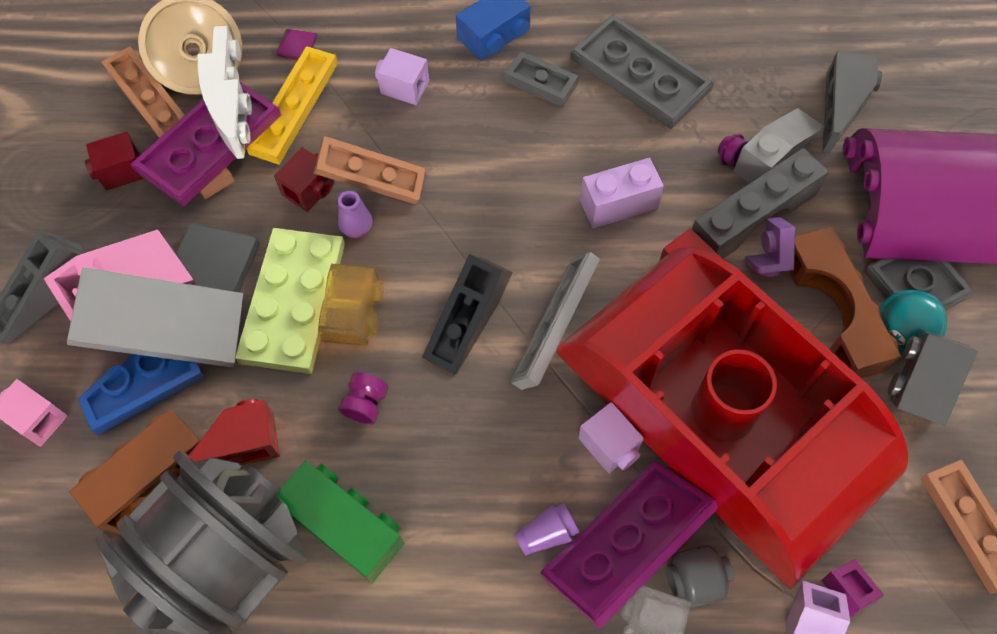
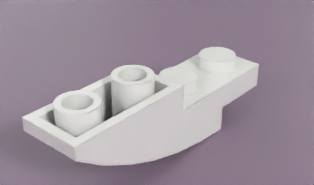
(223, 91)

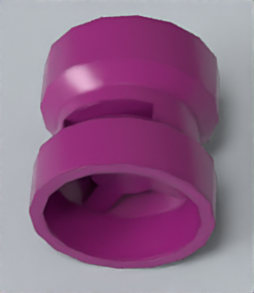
(363, 398)

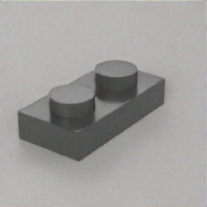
(541, 79)

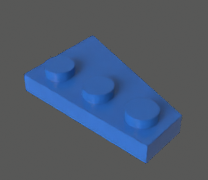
(135, 388)

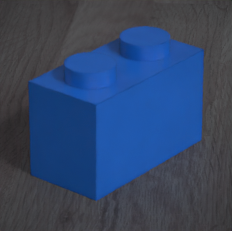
(492, 24)

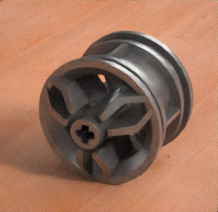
(201, 549)

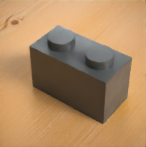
(931, 376)

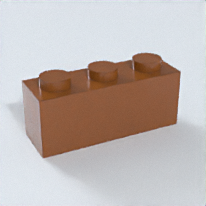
(133, 471)

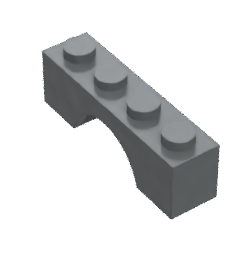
(780, 188)

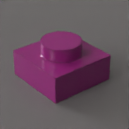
(856, 584)

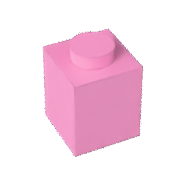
(29, 413)

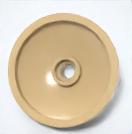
(169, 33)

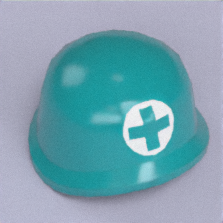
(911, 311)

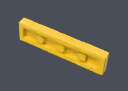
(295, 103)

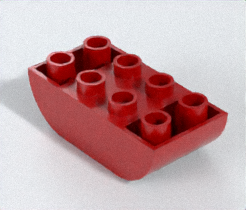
(743, 406)

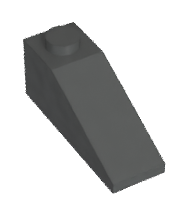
(848, 88)
(26, 292)

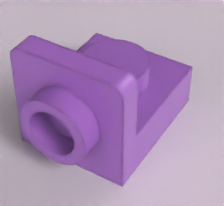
(779, 249)

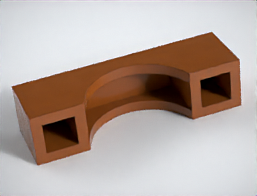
(825, 266)

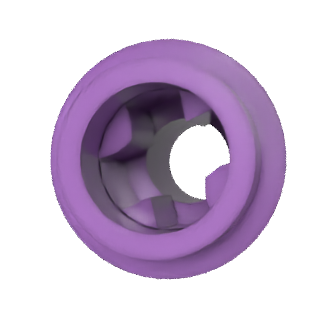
(353, 216)
(547, 530)

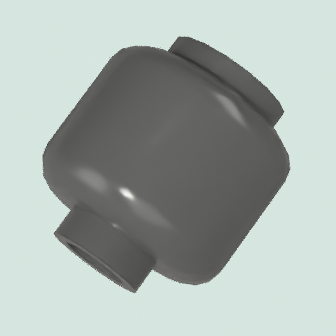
(700, 575)

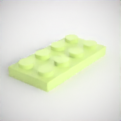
(288, 301)

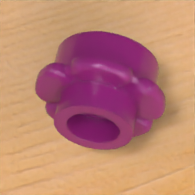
(730, 149)

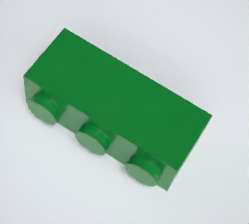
(341, 519)

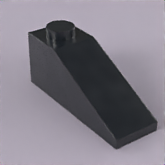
(466, 312)

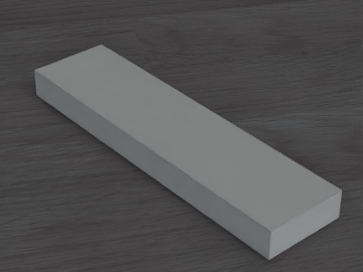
(554, 321)

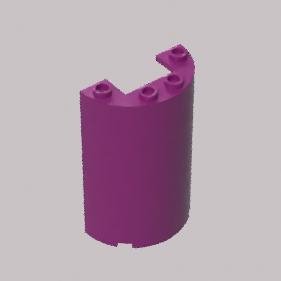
(927, 194)

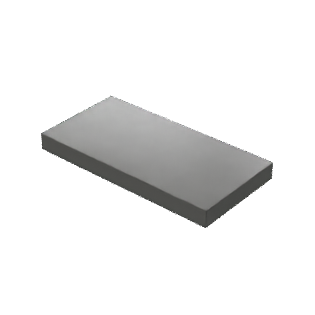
(155, 318)

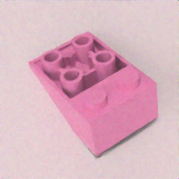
(141, 256)

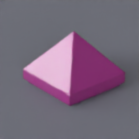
(295, 42)

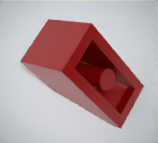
(241, 435)

